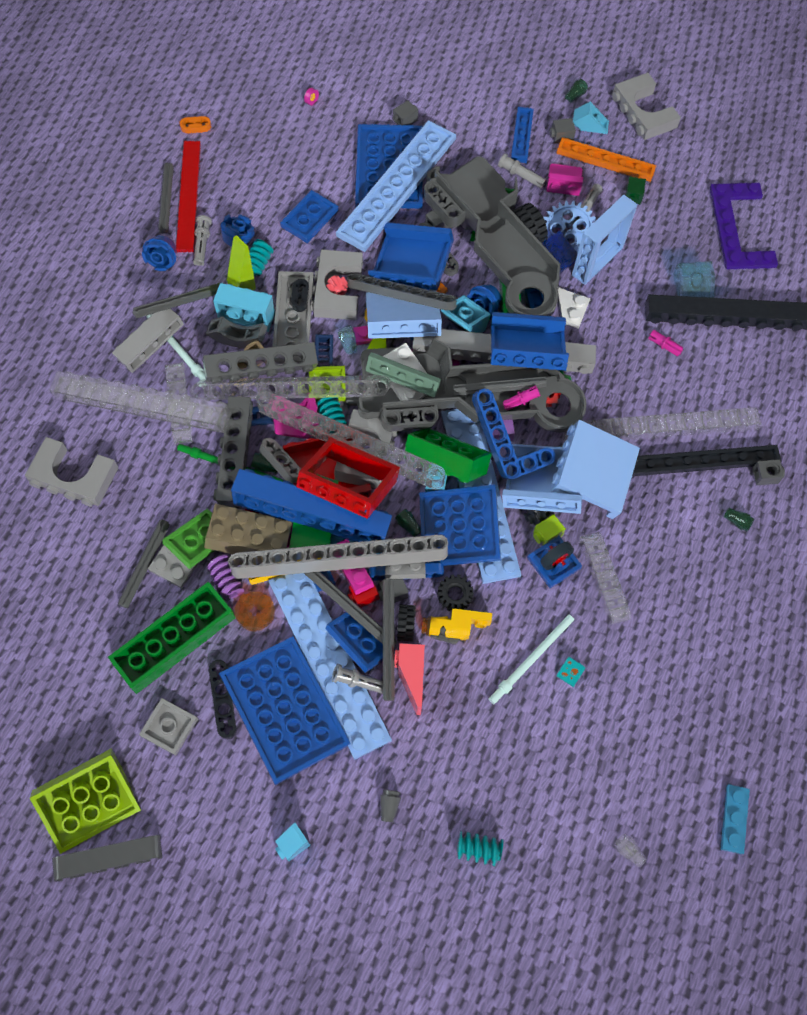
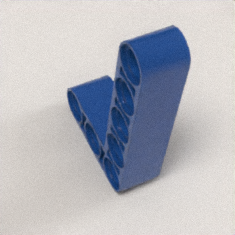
(504, 441)

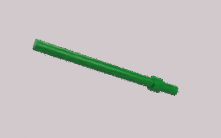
(198, 453)

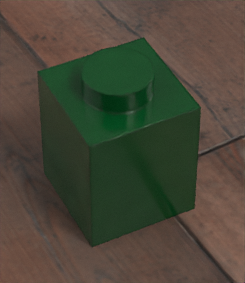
(635, 189)

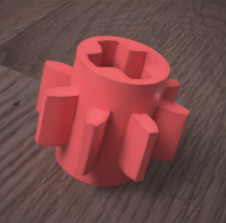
(337, 285)

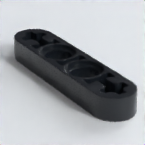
(219, 700)

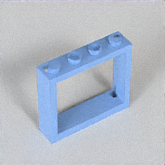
(616, 223)

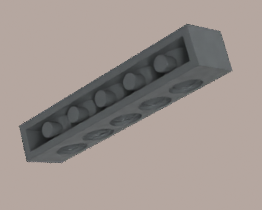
(305, 351)
(239, 407)

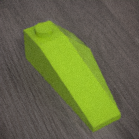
(240, 267)

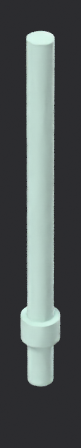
(196, 369)
(506, 685)

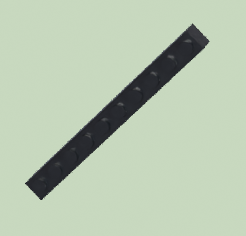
(726, 312)

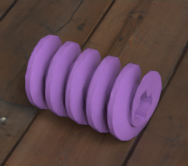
(224, 579)

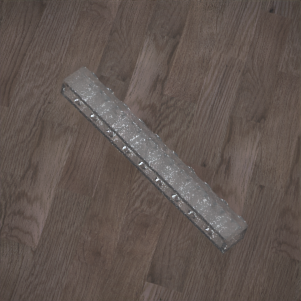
(141, 401)

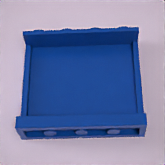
(413, 255)
(528, 341)

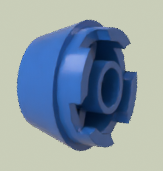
(237, 226)
(159, 253)
(486, 297)

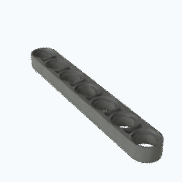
(402, 292)

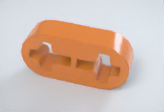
(195, 124)

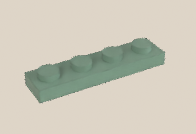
(403, 374)

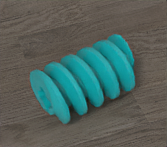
(260, 255)
(331, 408)
(480, 848)

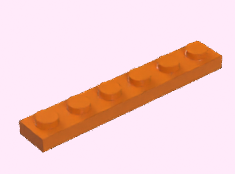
(606, 159)

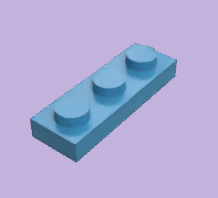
(735, 819)

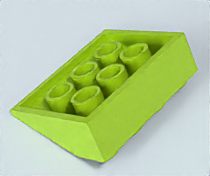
(85, 801)

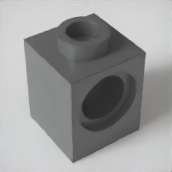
(761, 475)

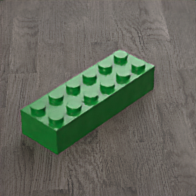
(171, 637)

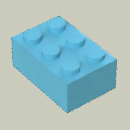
(244, 306)

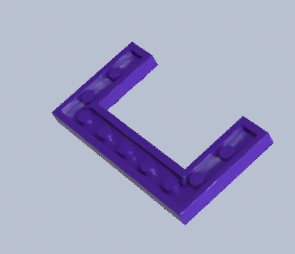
(733, 257)

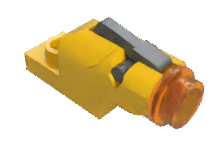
(455, 628)

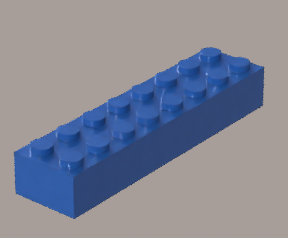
(298, 506)

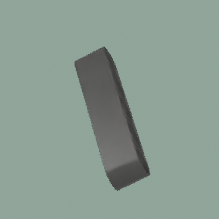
(105, 857)

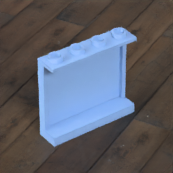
(400, 318)
(596, 467)
(534, 489)

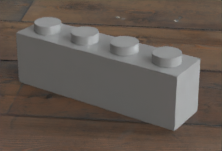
(147, 339)

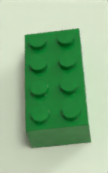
(451, 454)

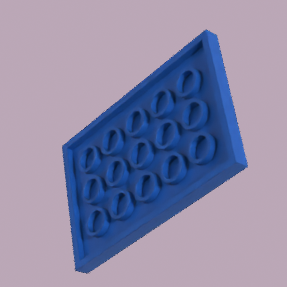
(376, 151)
(284, 710)

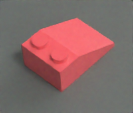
(410, 666)

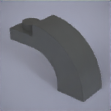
(235, 335)

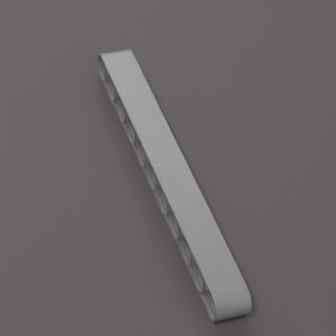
(329, 555)

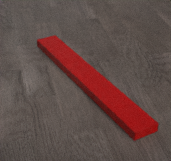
(188, 196)

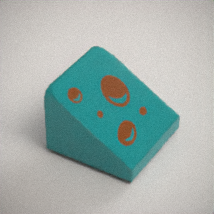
(571, 671)

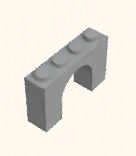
(646, 123)
(330, 304)
(373, 428)
(88, 489)

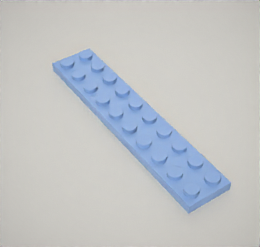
(395, 186)
(464, 429)
(322, 652)

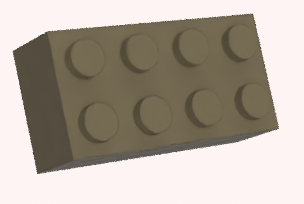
(244, 531)

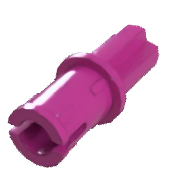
(665, 343)
(521, 398)

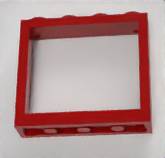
(357, 460)

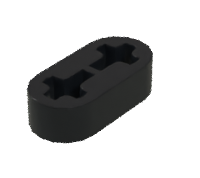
(296, 295)

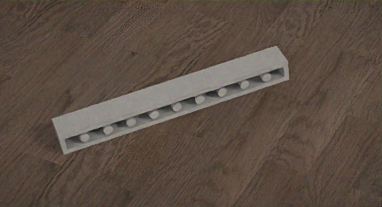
(477, 348)

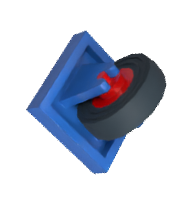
(555, 561)

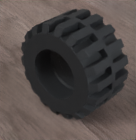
(532, 220)

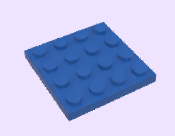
(466, 519)

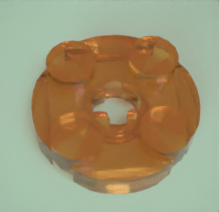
(246, 603)

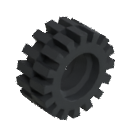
(461, 583)
(406, 622)

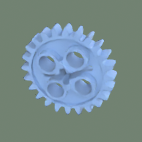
(556, 220)

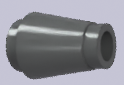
(389, 805)

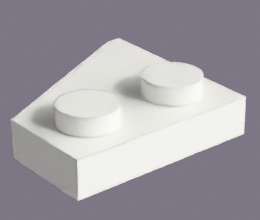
(572, 307)

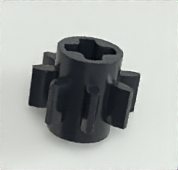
(535, 516)

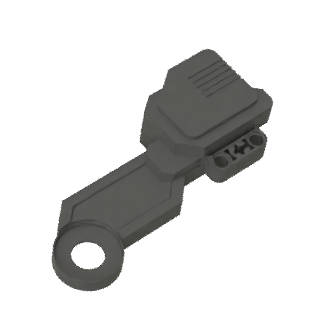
(480, 204)
(439, 364)

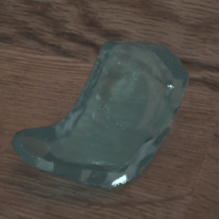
(348, 339)

